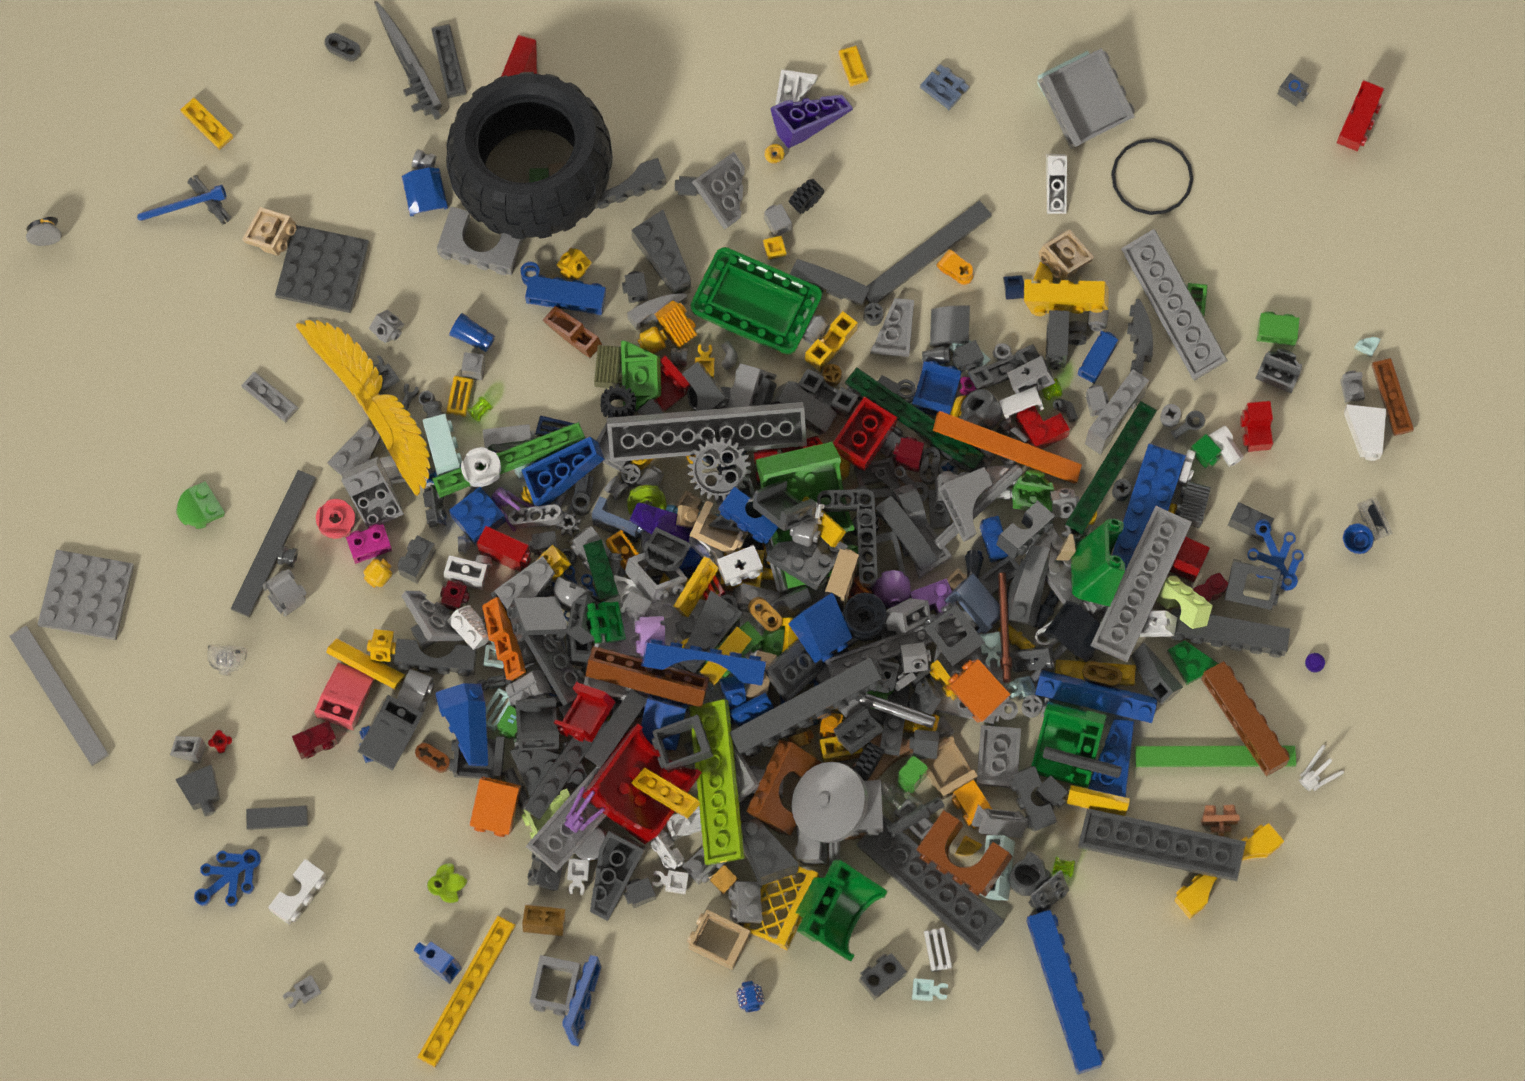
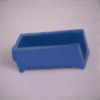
(1098, 356)

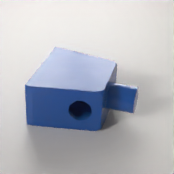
(438, 961)

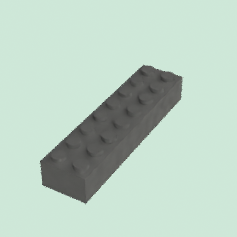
(808, 706)

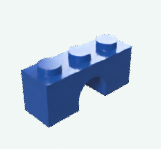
(734, 508)

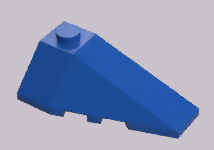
(466, 715)

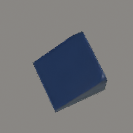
(1013, 287)

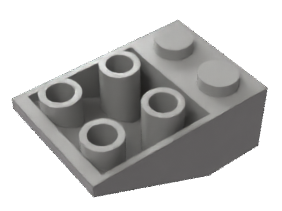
(372, 492)

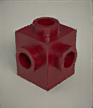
(454, 595)

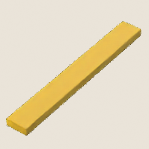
(466, 991)

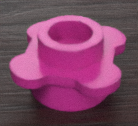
(965, 381)

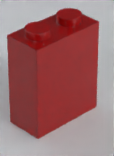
(504, 549)

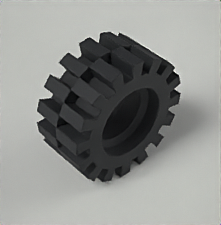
(806, 196)
(618, 394)
(868, 761)

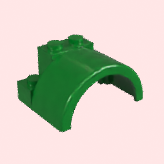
(1070, 732)
(835, 905)

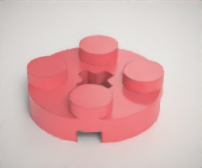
(328, 511)

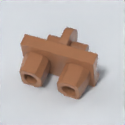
(1228, 818)

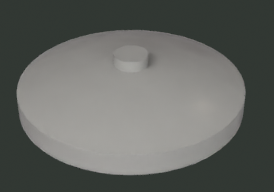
(830, 802)

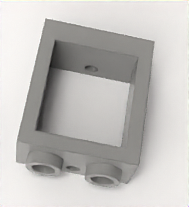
(636, 572)
(560, 965)

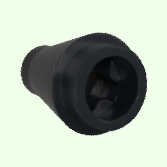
(973, 562)

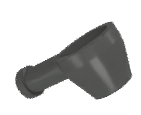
(1189, 424)

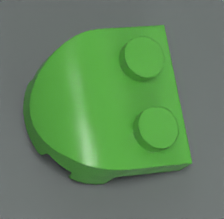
(1031, 488)
(198, 506)

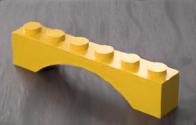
(1259, 845)

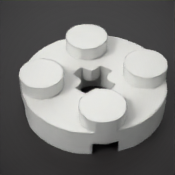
(486, 476)

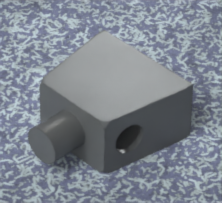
(200, 789)

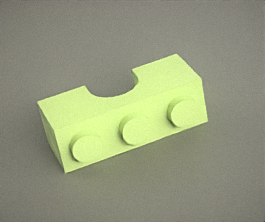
(1194, 608)

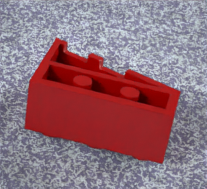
(1360, 116)

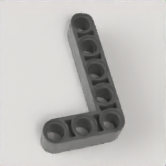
(862, 528)

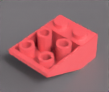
(344, 696)

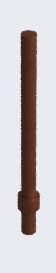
(1006, 660)

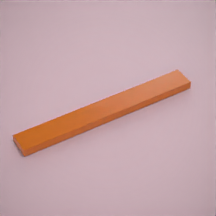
(1007, 447)

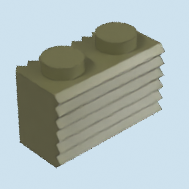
(608, 366)

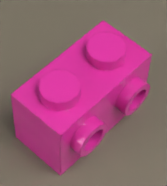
(368, 543)

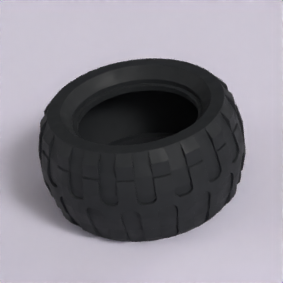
(518, 105)

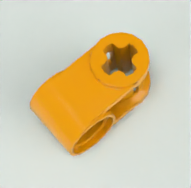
(954, 265)

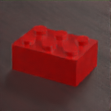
(864, 433)

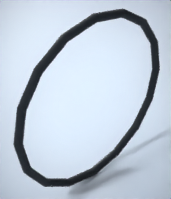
(1145, 211)

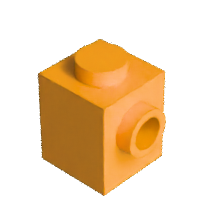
(828, 725)

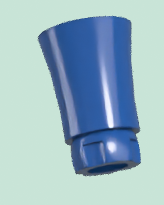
(471, 333)

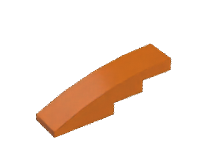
(501, 633)

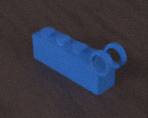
(562, 293)

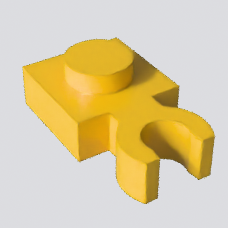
(704, 358)

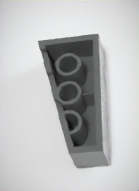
(660, 248)

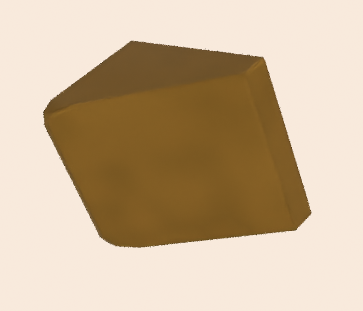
(723, 879)

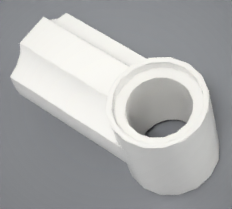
(1224, 440)

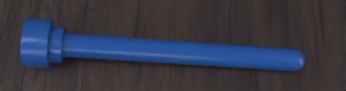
(217, 193)

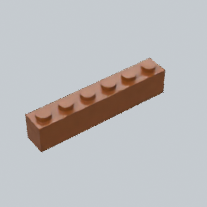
(629, 673)
(1245, 718)

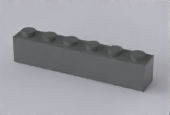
(1235, 634)

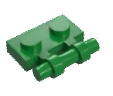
(611, 620)

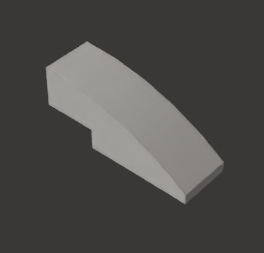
(645, 312)

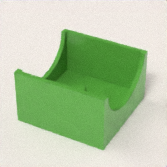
(807, 474)

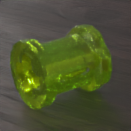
(485, 407)
(1066, 867)

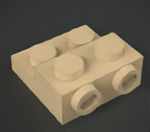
(270, 231)
(1065, 255)

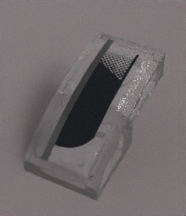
(1375, 518)

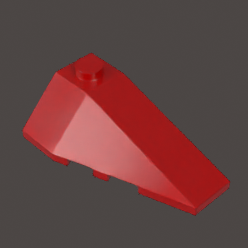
(522, 57)

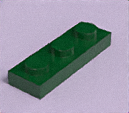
(601, 570)

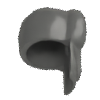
(981, 408)
(1028, 875)

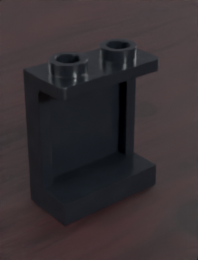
(1074, 630)

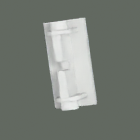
(669, 858)

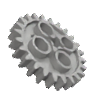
(716, 450)

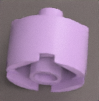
(649, 629)

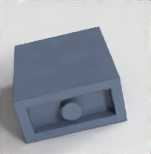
(612, 523)
(976, 602)

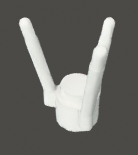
(1310, 779)

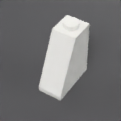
(1367, 429)

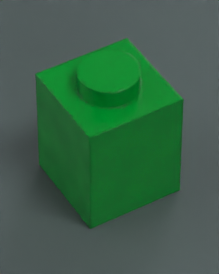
(1206, 451)

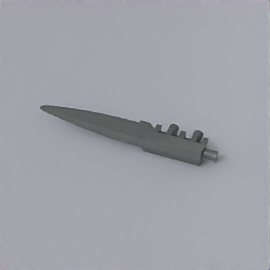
(413, 69)

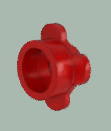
(219, 735)

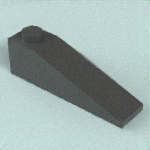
(1027, 587)
(615, 866)

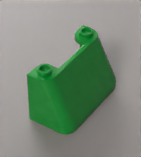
(1093, 568)

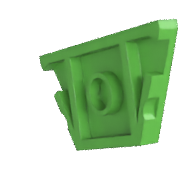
(640, 373)

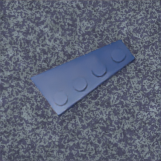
(575, 1019)

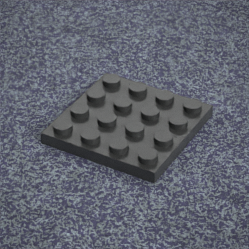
(322, 269)

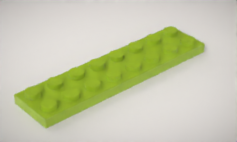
(718, 786)

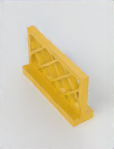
(792, 920)

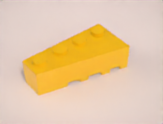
(1065, 296)

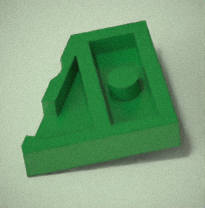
(1190, 661)

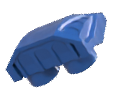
(424, 190)

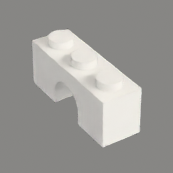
(289, 907)

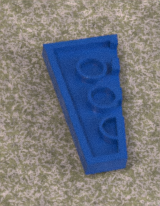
(1117, 752)

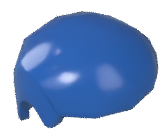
(1358, 538)

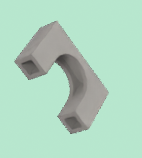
(452, 245)
(1126, 397)

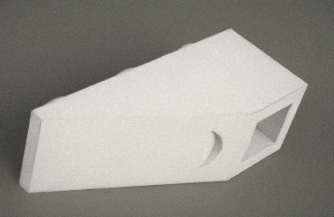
(1056, 183)

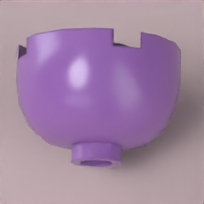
(892, 588)

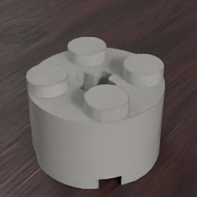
(284, 592)

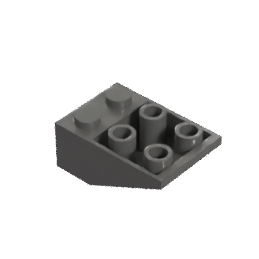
(390, 732)

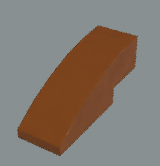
(572, 331)

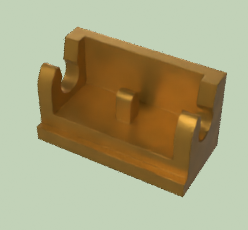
(543, 920)

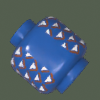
(750, 996)

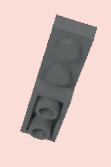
(1141, 335)

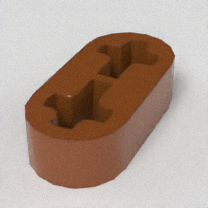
(430, 762)

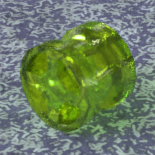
(1052, 390)

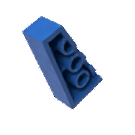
(560, 471)

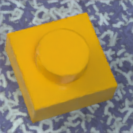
(774, 247)

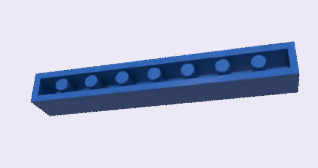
(1064, 992)

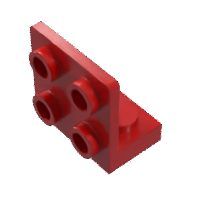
(673, 384)
(1189, 559)

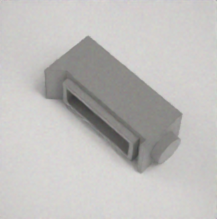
(507, 437)
(999, 822)

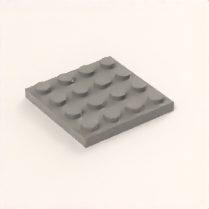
(85, 594)

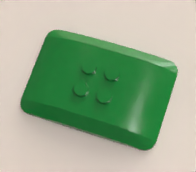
(756, 301)

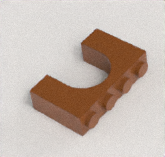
(766, 801)
(979, 876)

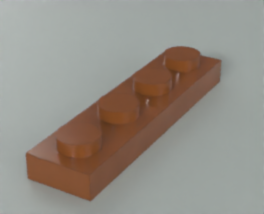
(1392, 397)

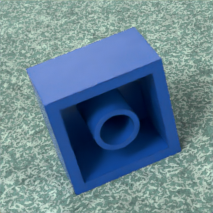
(475, 513)

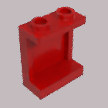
(585, 713)

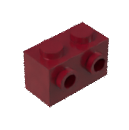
(908, 454)
(315, 740)

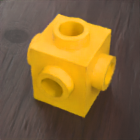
(573, 264)
(556, 560)
(382, 645)

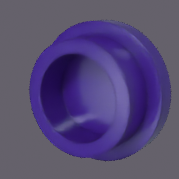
(1315, 662)

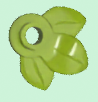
(449, 881)

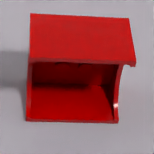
(624, 802)

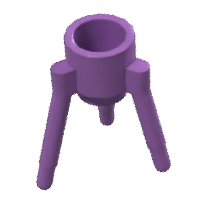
(504, 498)
(574, 819)

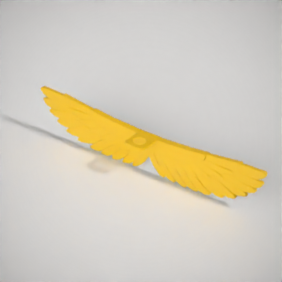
(384, 411)

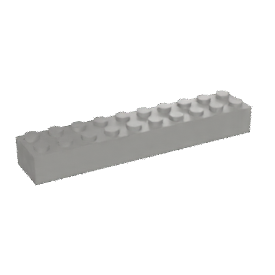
(681, 432)

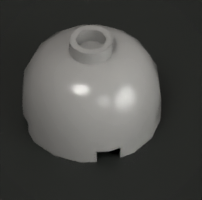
(568, 592)

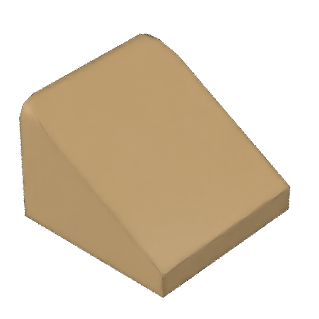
(1067, 549)

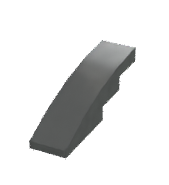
(830, 282)
(616, 728)

